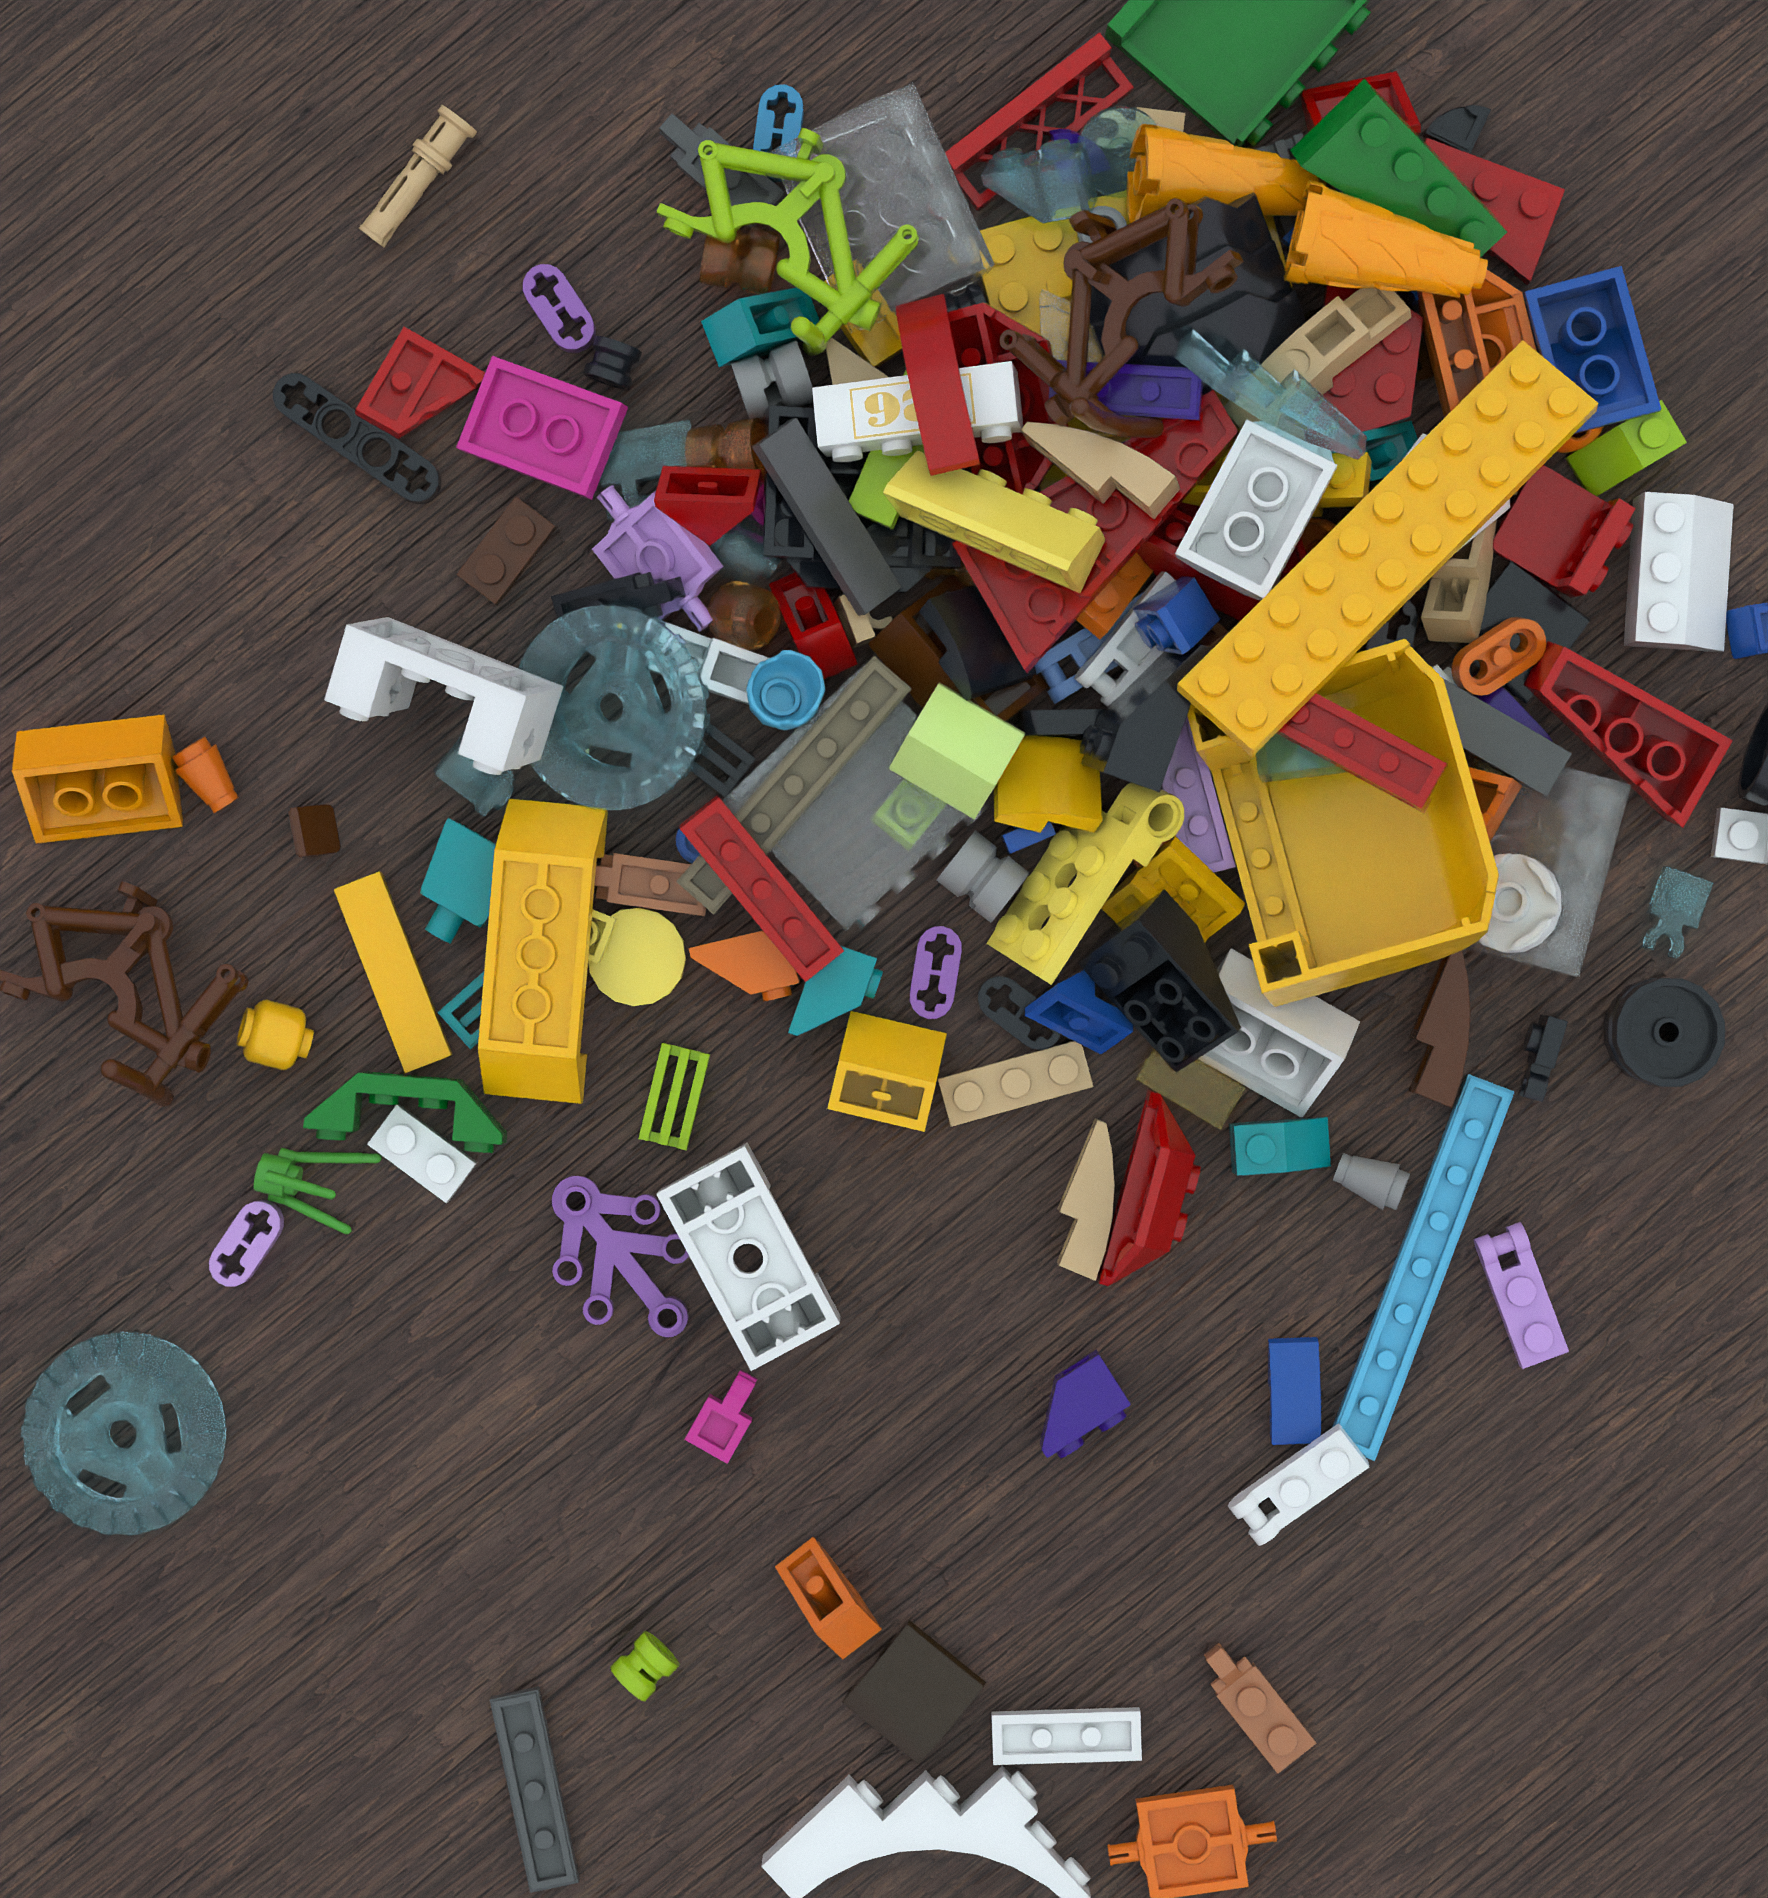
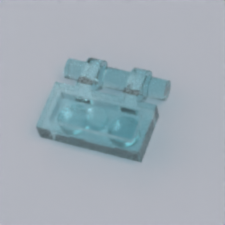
(641, 455)

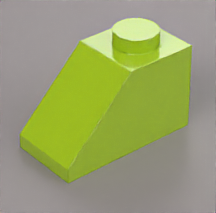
(1625, 450)

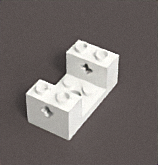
(385, 660)
(730, 1207)

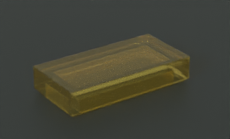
(1194, 1088)

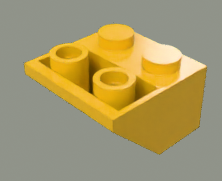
(887, 1071)

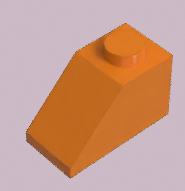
(750, 964)
(827, 1599)

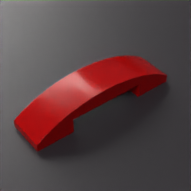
(936, 385)

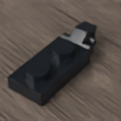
(631, 590)

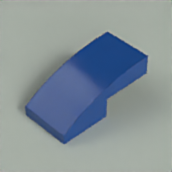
(1294, 1390)

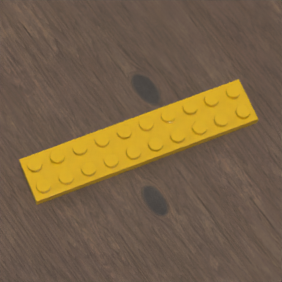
(1386, 548)

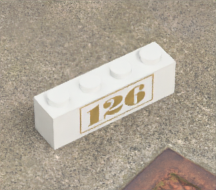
(883, 415)

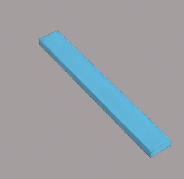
(1422, 1262)

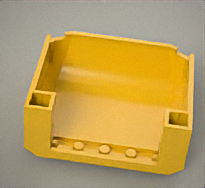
(1339, 870)

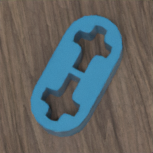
(765, 124)

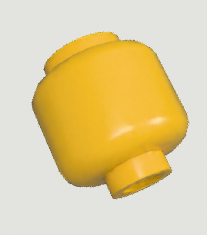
(274, 1035)

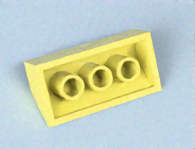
(999, 520)

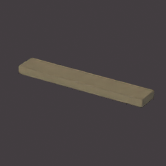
(806, 770)

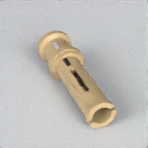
(430, 157)

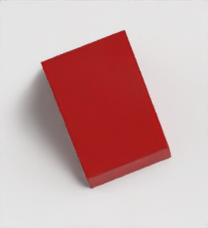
(707, 498)

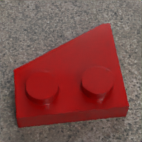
(415, 385)

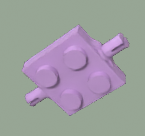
(652, 542)

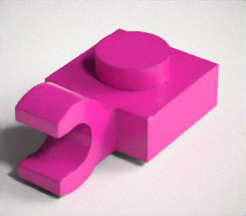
(722, 1423)

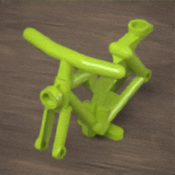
(818, 180)

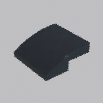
(1524, 596)
(978, 651)

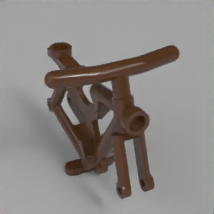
(1089, 266)
(145, 933)

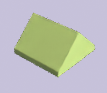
(956, 750)

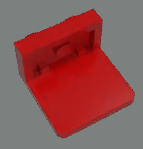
(1562, 532)

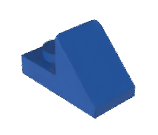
(1079, 1015)

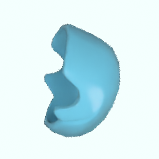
(785, 690)

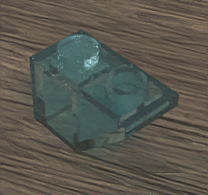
(1044, 182)

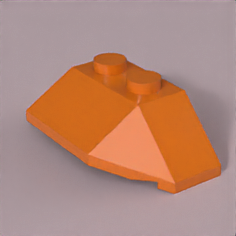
(1472, 335)

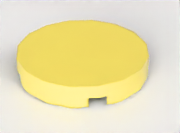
(640, 959)

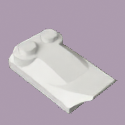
(1257, 509)

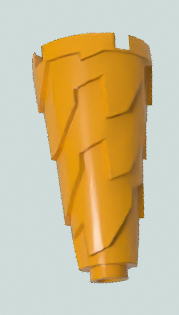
(1197, 166)
(1367, 246)

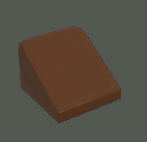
(314, 830)

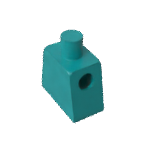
(459, 880)

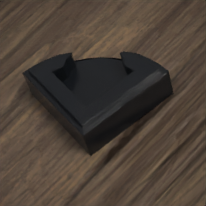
(1459, 127)

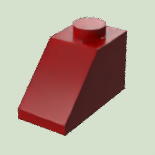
(814, 624)

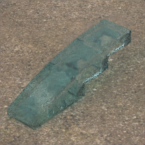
(1285, 405)

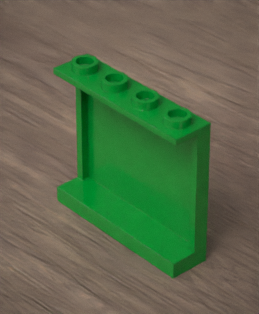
(1233, 56)

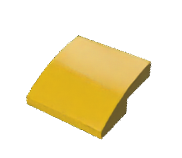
(1047, 785)
(1186, 880)

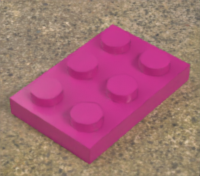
(542, 427)

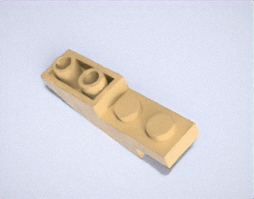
(1332, 341)

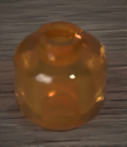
(744, 615)

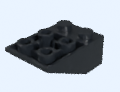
(1163, 981)

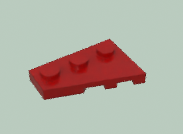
(1517, 201)

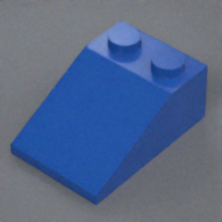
(1595, 341)

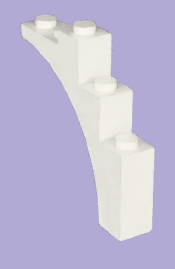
(925, 1816)

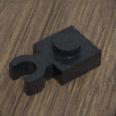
(1543, 1044)

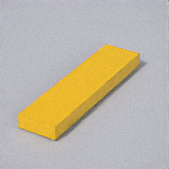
(393, 972)

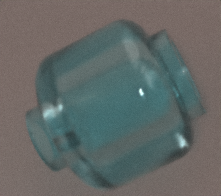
(742, 551)

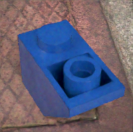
(1175, 617)

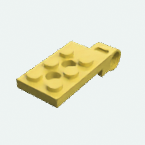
(1128, 832)

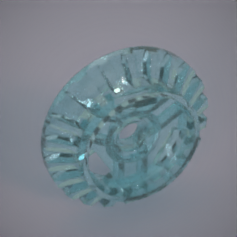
(660, 743)
(142, 1377)

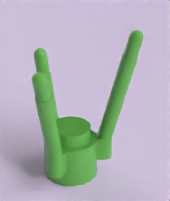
(282, 1178)

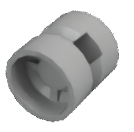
(784, 367)
(983, 876)

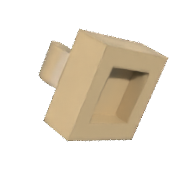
(858, 628)

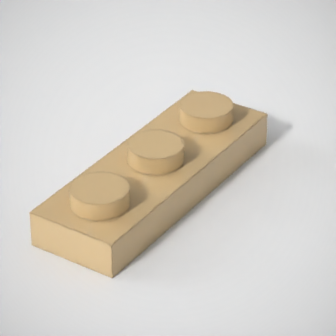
(1015, 1082)

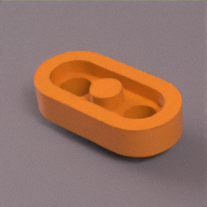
(1496, 658)

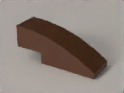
(1445, 1029)

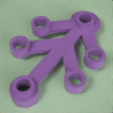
(615, 1249)

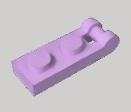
(1521, 1297)

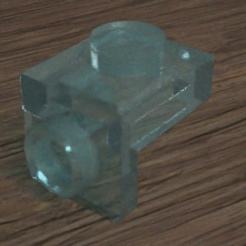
(478, 787)

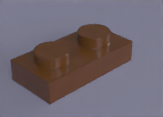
(506, 551)

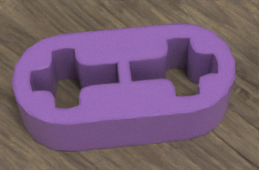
(568, 301)
(948, 972)

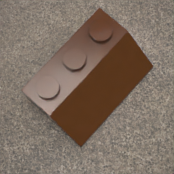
(913, 652)

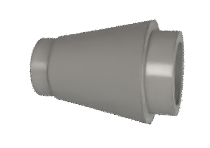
(1373, 1180)

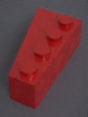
(1634, 733)

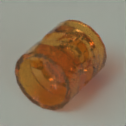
(754, 273)
(728, 448)

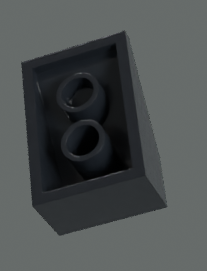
(1142, 726)

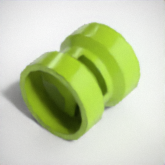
(644, 1666)

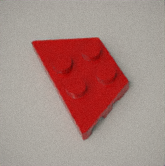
(1381, 382)

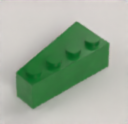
(1380, 159)

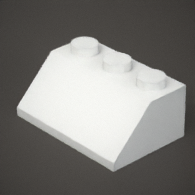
(1678, 572)
(1282, 1049)

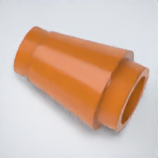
(205, 774)

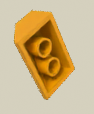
(98, 779)

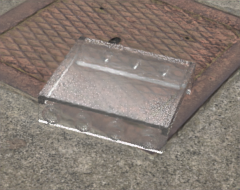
(862, 826)

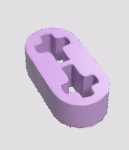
(256, 1249)

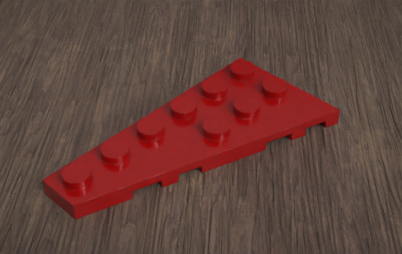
(1038, 611)

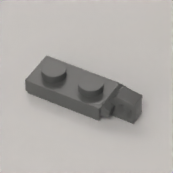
(742, 186)

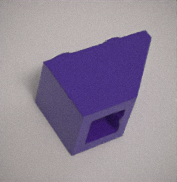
(1079, 1402)

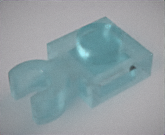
(1679, 903)

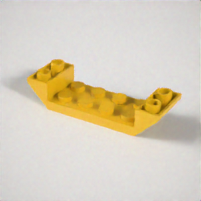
(539, 950)

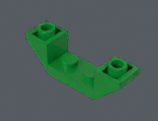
(471, 1124)

